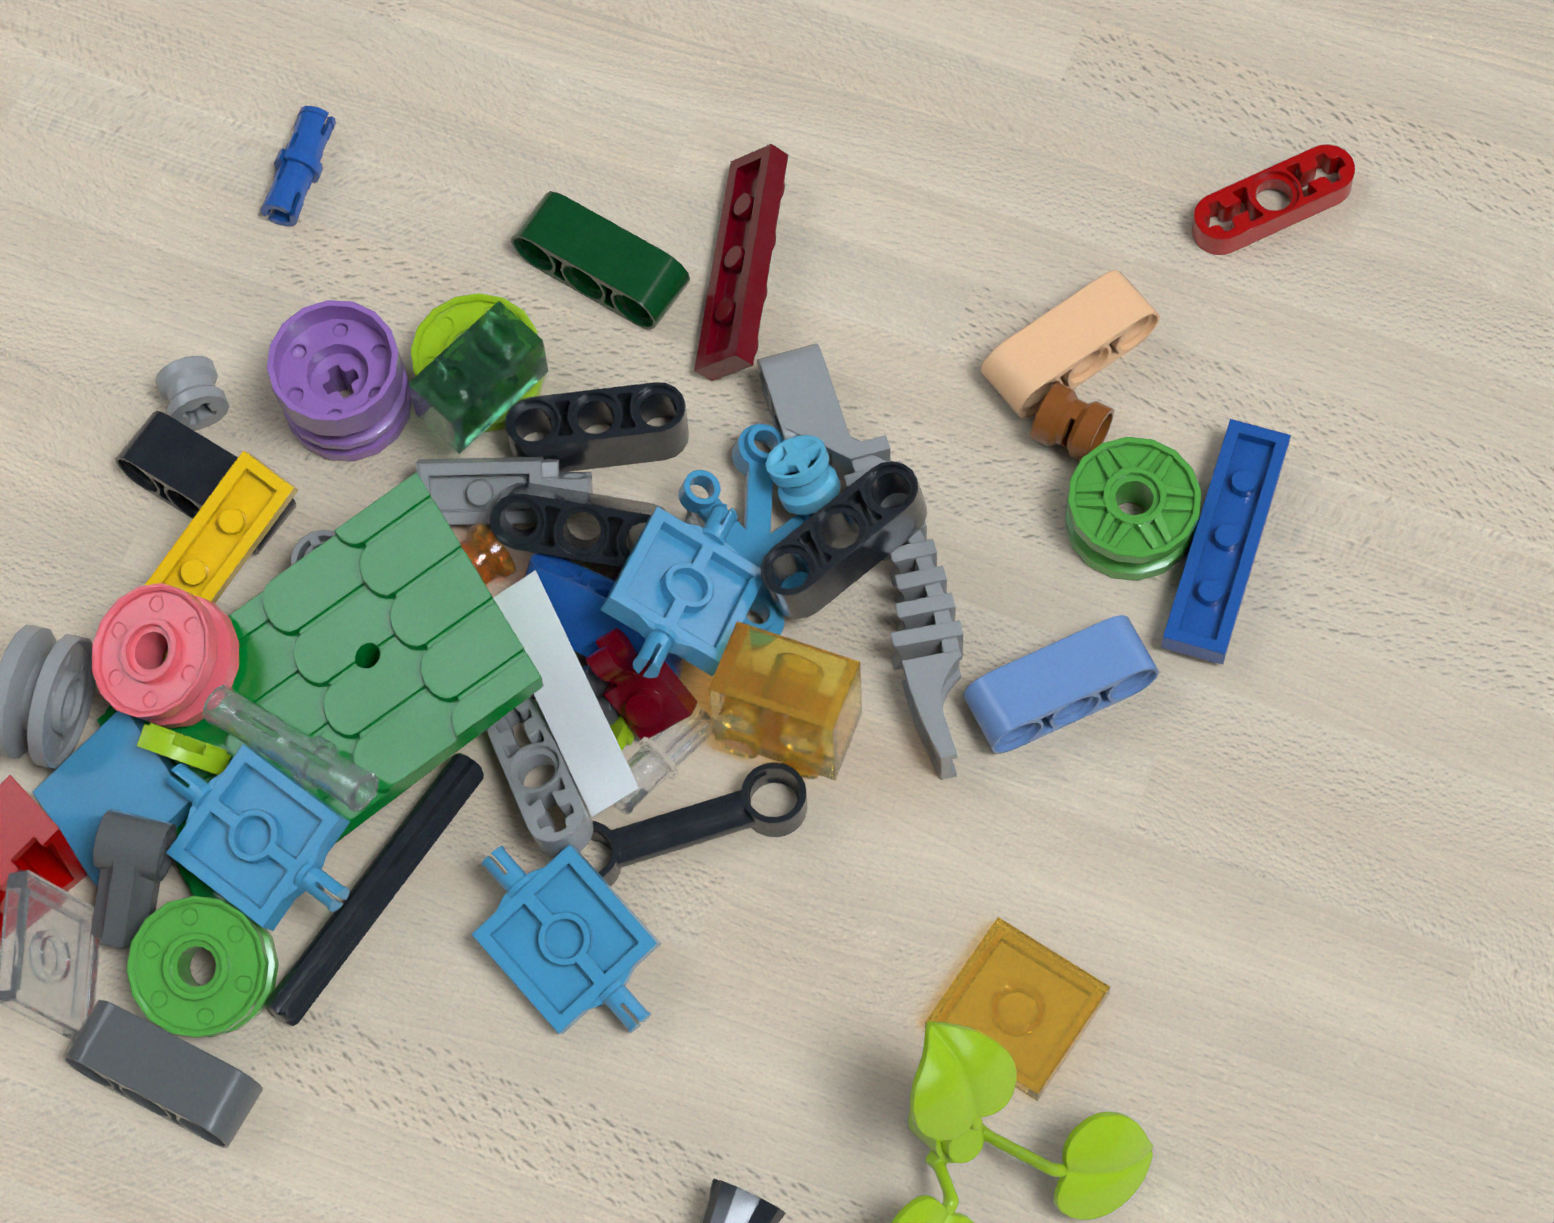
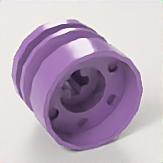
(335, 350)

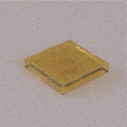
(1024, 1001)

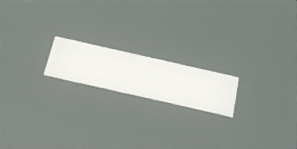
(567, 697)

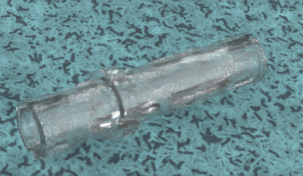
(332, 774)

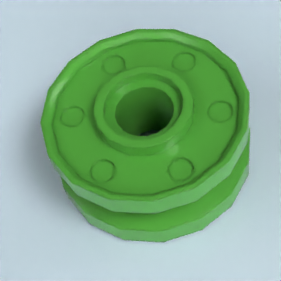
(1140, 474)
(162, 972)

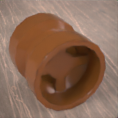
(1071, 422)

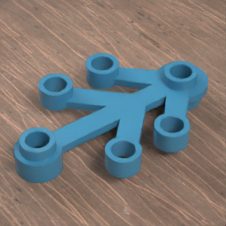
(754, 538)

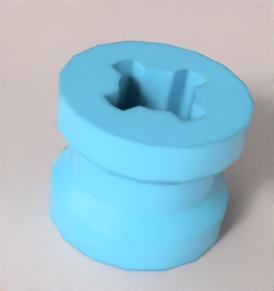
(803, 474)

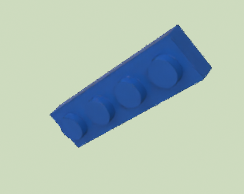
(1226, 542)

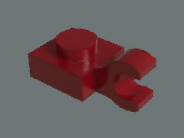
(643, 702)

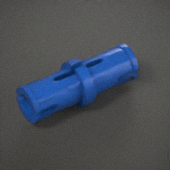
(298, 166)

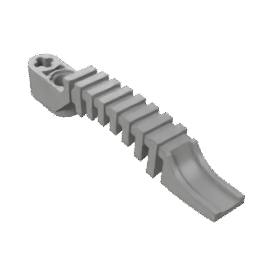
(927, 636)

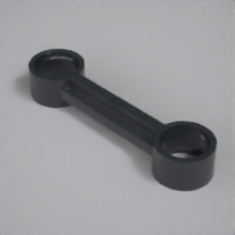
(703, 821)

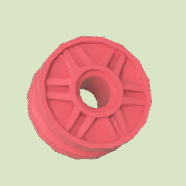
(132, 650)

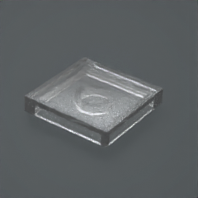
(48, 954)

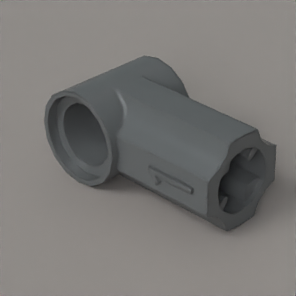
(132, 865)

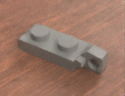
(470, 486)

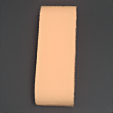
(1070, 342)

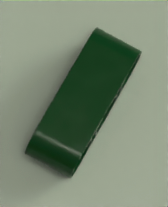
(600, 260)

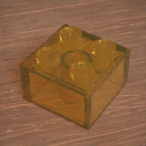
(785, 701)

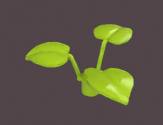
(973, 1077)

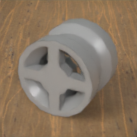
(192, 392)

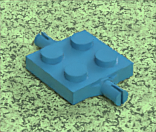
(683, 590)
(257, 837)
(566, 939)

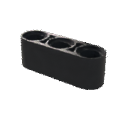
(621, 407)
(180, 466)
(854, 511)
(551, 532)

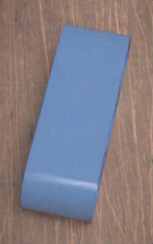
(1060, 684)

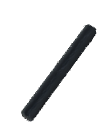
(375, 889)

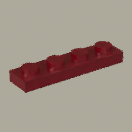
(741, 263)

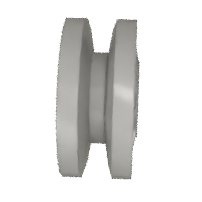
(44, 695)

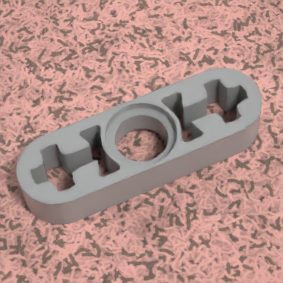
(558, 790)

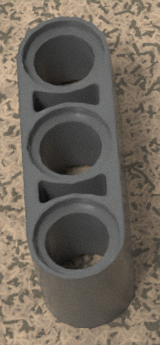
(163, 1073)

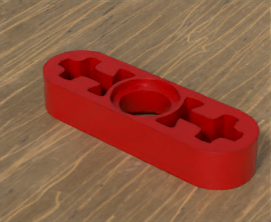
(1285, 176)

